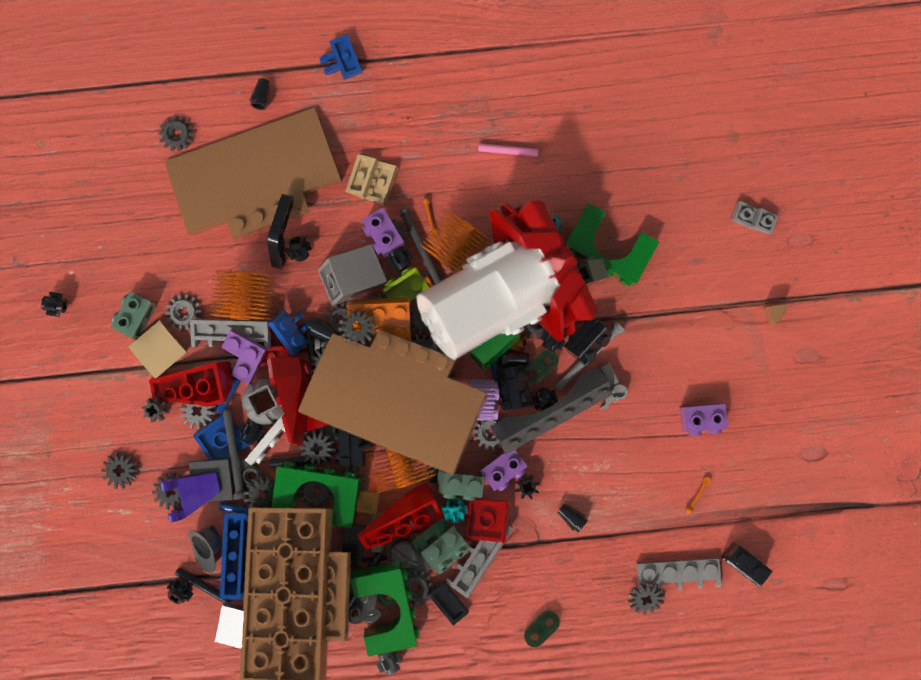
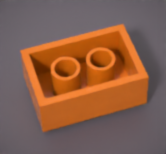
(389, 315)

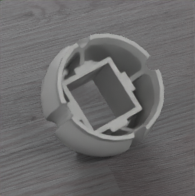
(248, 403)

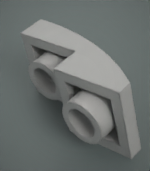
(754, 218)

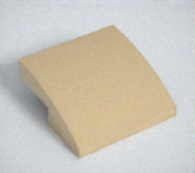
(372, 179)
(157, 349)

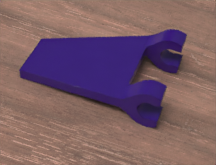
(193, 492)

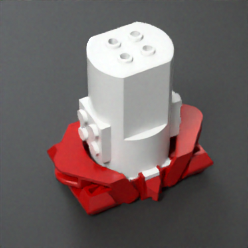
(509, 285)

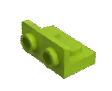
(408, 285)

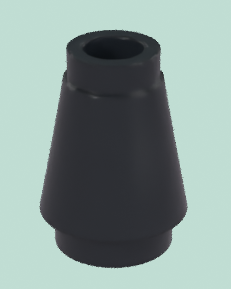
(260, 95)
(320, 329)
(514, 358)
(572, 517)

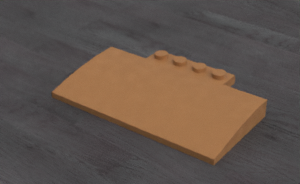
(248, 173)
(395, 398)
(292, 594)

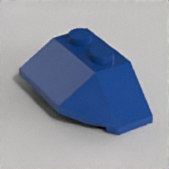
(234, 556)

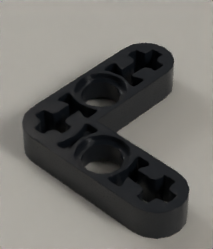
(276, 233)

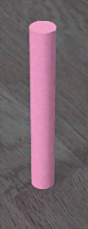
(508, 150)

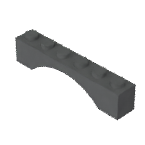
(519, 430)

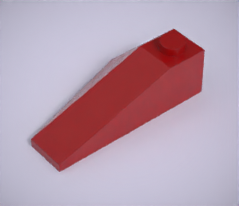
(291, 379)
(200, 386)
(410, 514)

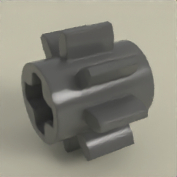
(152, 413)
(389, 662)

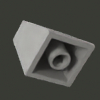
(352, 274)

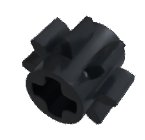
(298, 248)
(399, 259)
(54, 304)
(550, 343)
(544, 399)
(251, 432)
(525, 481)
(179, 590)

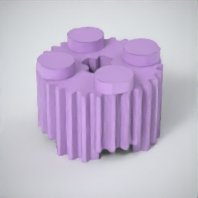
(490, 408)

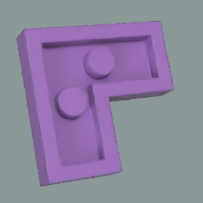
(249, 354)

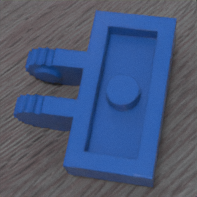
(345, 57)
(288, 332)

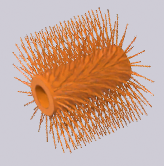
(458, 242)
(243, 289)
(402, 470)

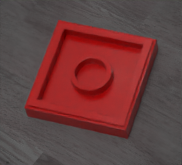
(487, 520)

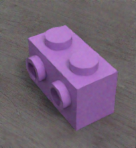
(383, 232)
(704, 418)
(503, 469)

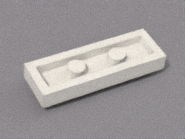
(269, 439)

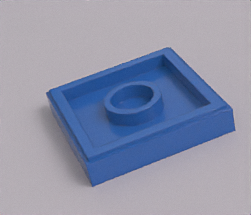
(214, 439)

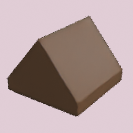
(775, 313)

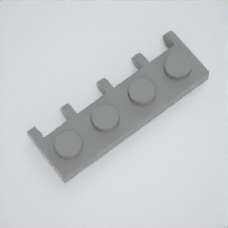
(218, 329)
(476, 566)
(679, 571)

